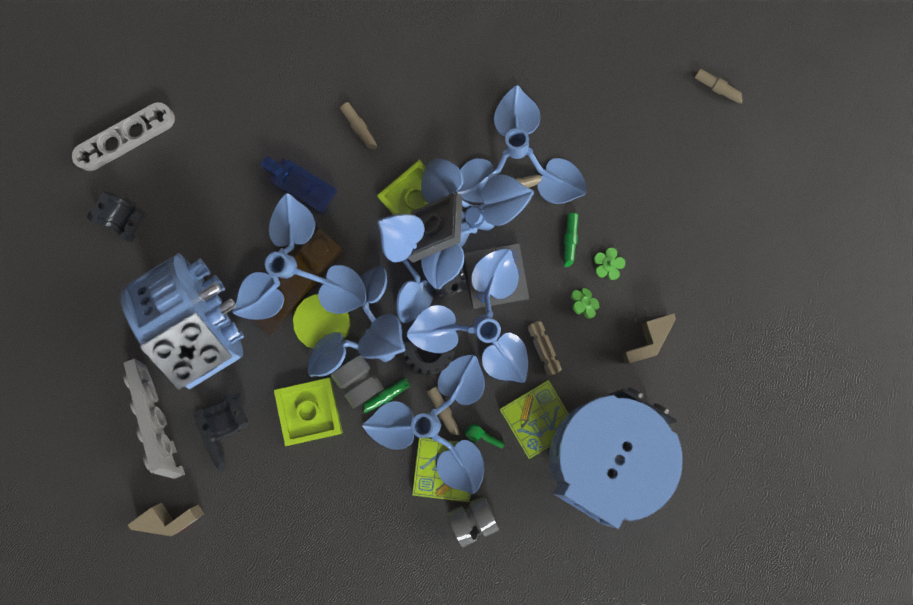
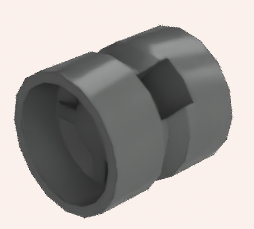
(357, 381)
(473, 521)

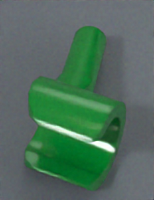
(475, 432)

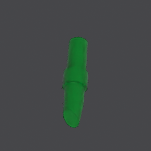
(570, 239)
(386, 395)

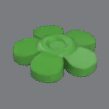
(609, 264)
(584, 303)

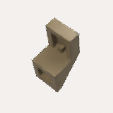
(655, 335)
(159, 521)

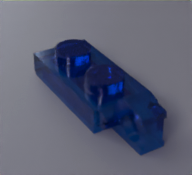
(300, 183)

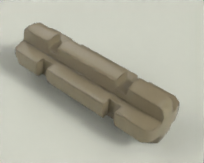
(544, 348)

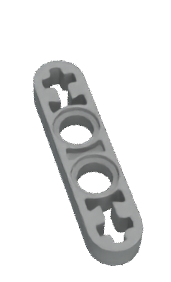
(121, 132)

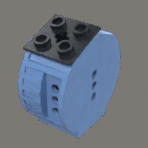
(182, 321)

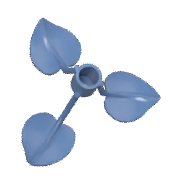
(515, 119)
(502, 201)
(399, 238)
(259, 294)
(436, 325)
(380, 341)
(395, 427)

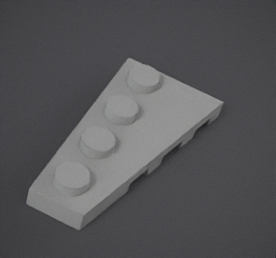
(151, 421)

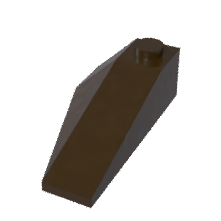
(312, 257)

